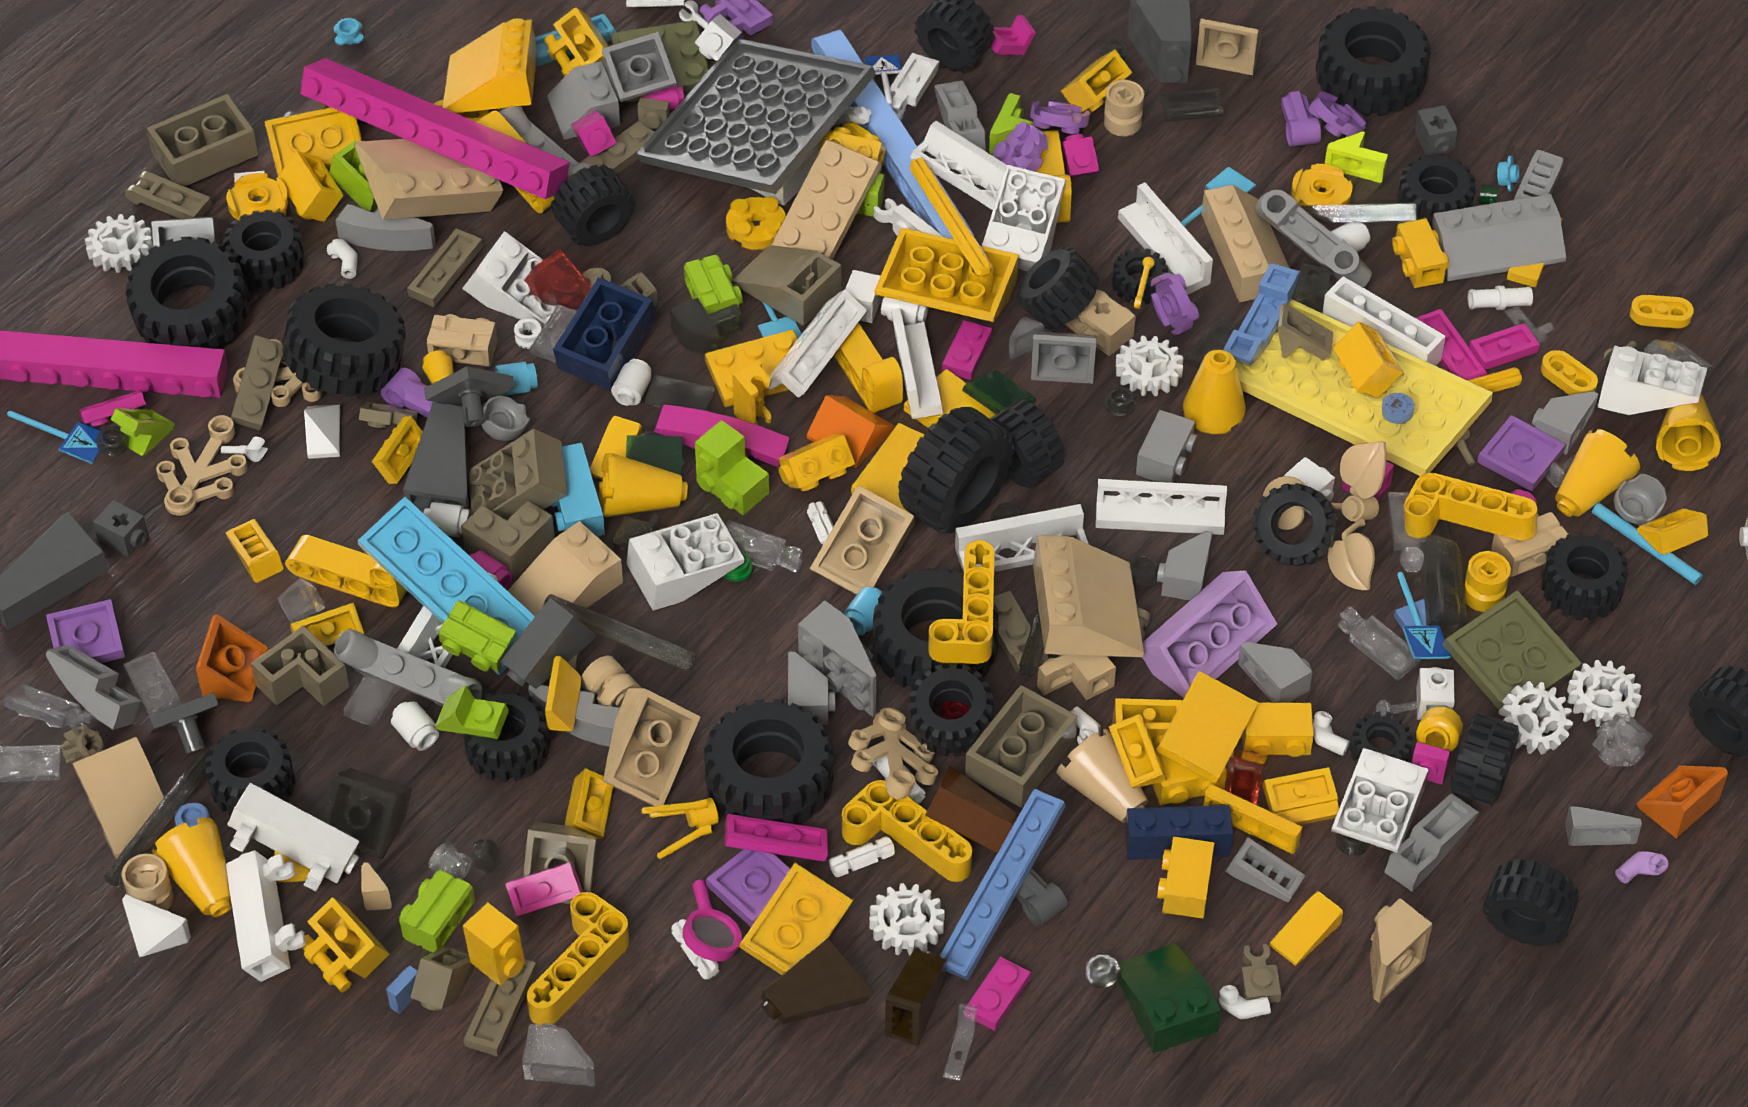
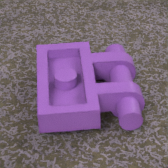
(745, 14)

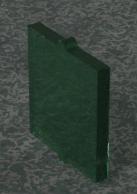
(996, 391)
(657, 451)

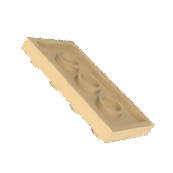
(828, 200)

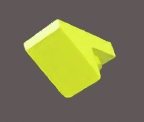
(1355, 160)

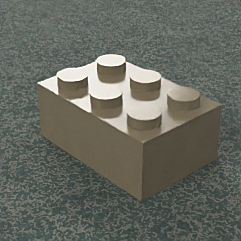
(202, 141)
(1021, 746)

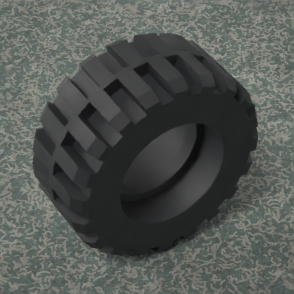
(1378, 35)
(181, 265)
(337, 364)
(956, 469)
(913, 601)
(769, 729)

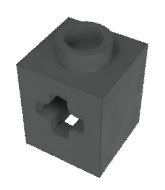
(1439, 136)
(121, 528)

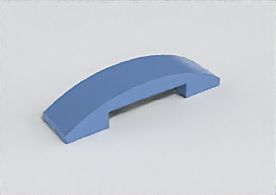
(1263, 317)

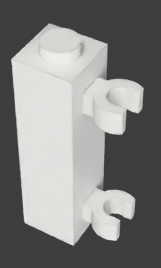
(293, 834)
(258, 915)

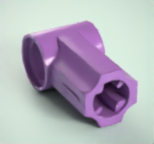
(1300, 124)
(406, 390)

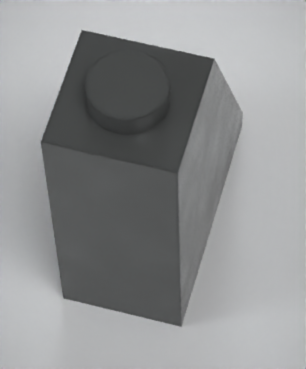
(548, 635)

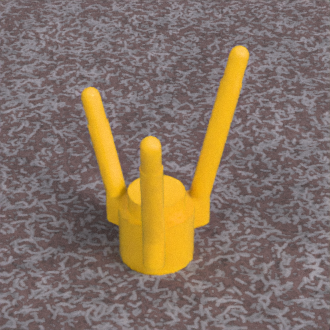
(698, 814)

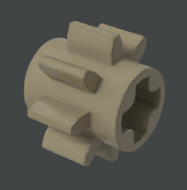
(81, 744)

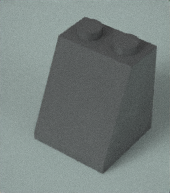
(1162, 37)

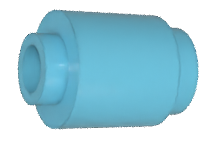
(523, 376)
(862, 609)

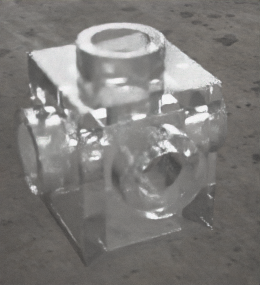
(1621, 741)

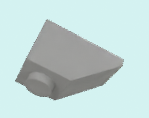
(1566, 417)
(1185, 568)
(1276, 671)
(809, 688)

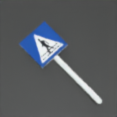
(885, 65)

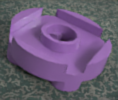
(1059, 115)
(1338, 118)
(1022, 140)
(1173, 302)

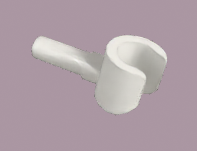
(692, 5)
(253, 451)

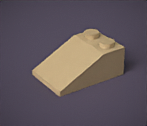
(863, 541)
(570, 567)
(648, 745)

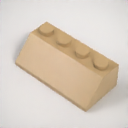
(1240, 238)

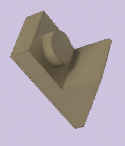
(1301, 331)

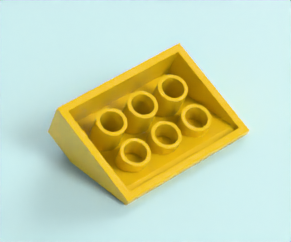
(493, 70)
(938, 276)

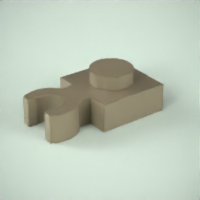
(380, 415)
(1258, 977)

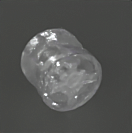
(450, 861)

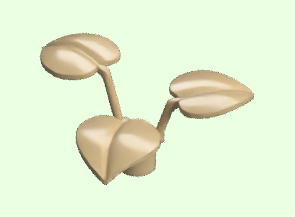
(1353, 556)

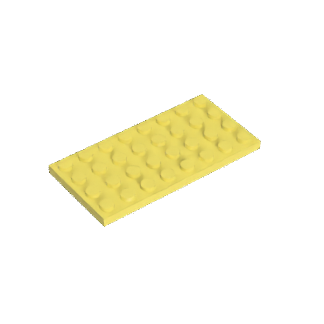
(1324, 397)

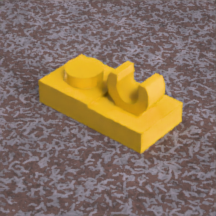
(398, 450)

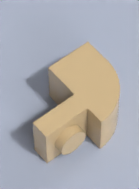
(1088, 673)

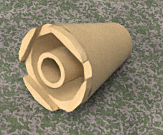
(1101, 777)

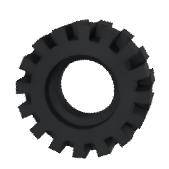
(1132, 264)
(1384, 728)

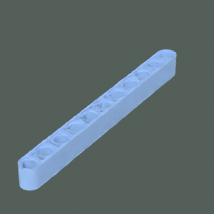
(891, 131)

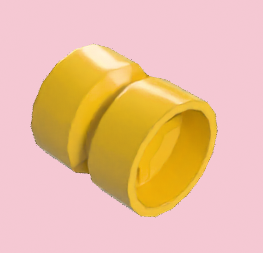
(1486, 580)

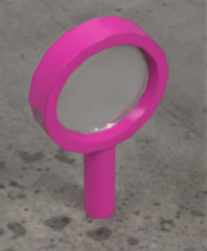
(709, 930)

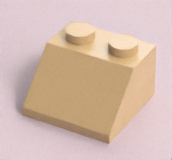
(1228, 46)
(1397, 946)

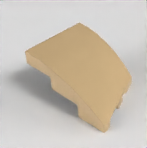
(120, 790)

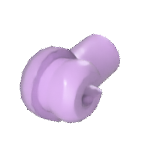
(1642, 863)

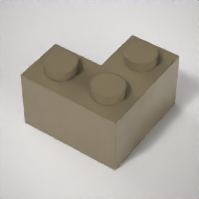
(510, 541)
(300, 663)

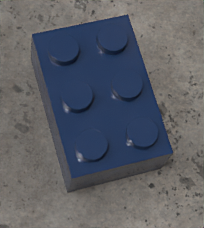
(604, 333)

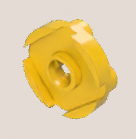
(1321, 175)
(271, 192)
(744, 211)

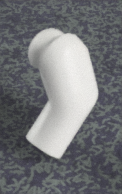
(348, 255)
(1086, 725)
(1324, 735)
(1240, 1007)

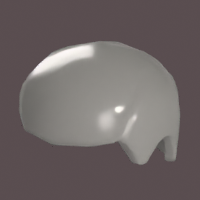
(504, 418)
(1640, 499)

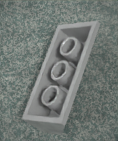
(1500, 236)

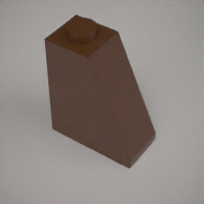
(970, 810)

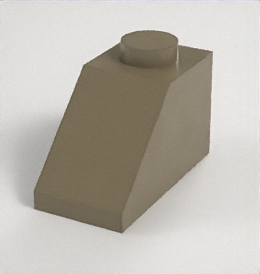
(441, 977)

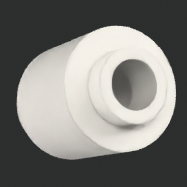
(1354, 234)
(910, 312)
(632, 382)
(448, 517)
(414, 725)

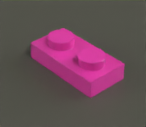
(1504, 346)
(967, 349)
(98, 413)
(544, 888)
(999, 992)

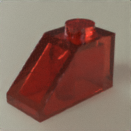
(558, 282)
(1246, 775)

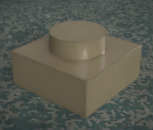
(653, 112)

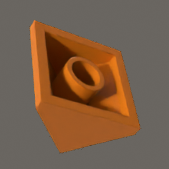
(861, 427)
(227, 660)
(1683, 797)

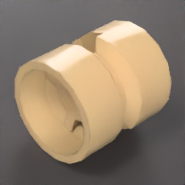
(1123, 107)
(607, 681)
(148, 880)

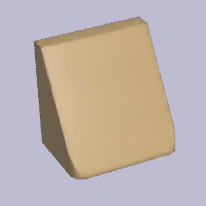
(374, 891)

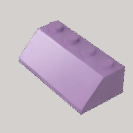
(1208, 632)

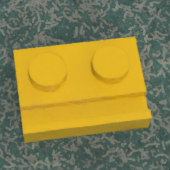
(1303, 796)

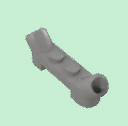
(536, 138)
(1312, 237)
(400, 668)

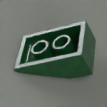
(1169, 997)

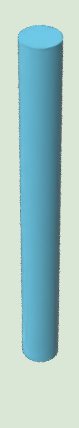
(1631, 533)

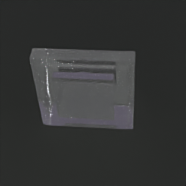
(1022, 337)
(300, 601)

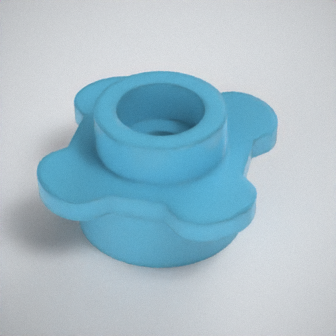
(348, 32)
(1508, 173)

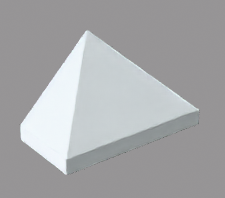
(322, 431)
(154, 927)

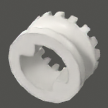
(521, 327)

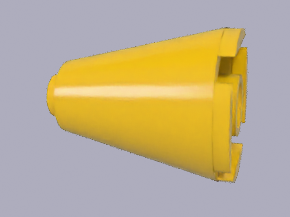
(1215, 395)
(1688, 437)
(1595, 473)
(637, 487)
(197, 864)

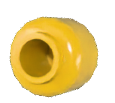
(1440, 728)

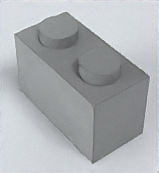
(1166, 448)

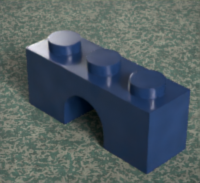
(1153, 829)

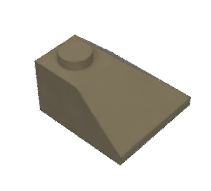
(557, 844)

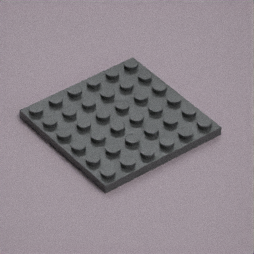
(756, 115)

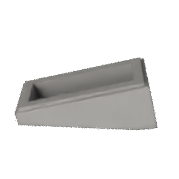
(1544, 165)
(1598, 827)
(1260, 856)

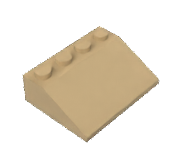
(423, 183)
(1085, 600)

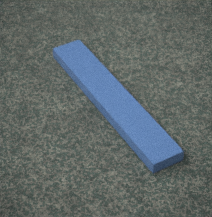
(1001, 883)

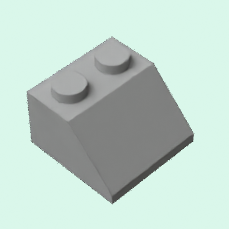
(638, 67)
(581, 93)
(184, 227)
(1063, 357)

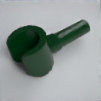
(1488, 194)

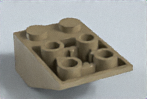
(791, 281)
(519, 473)

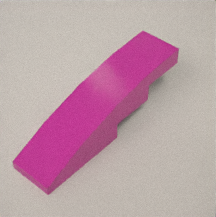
(694, 423)

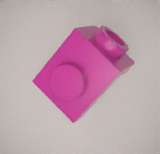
(1013, 39)
(1079, 156)
(1433, 759)

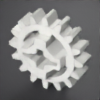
(118, 243)
(1149, 365)
(1603, 692)
(1538, 716)
(906, 919)

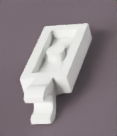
(912, 82)
(902, 217)

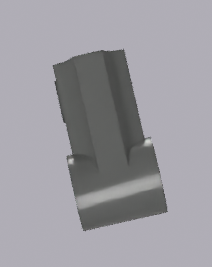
(1040, 900)

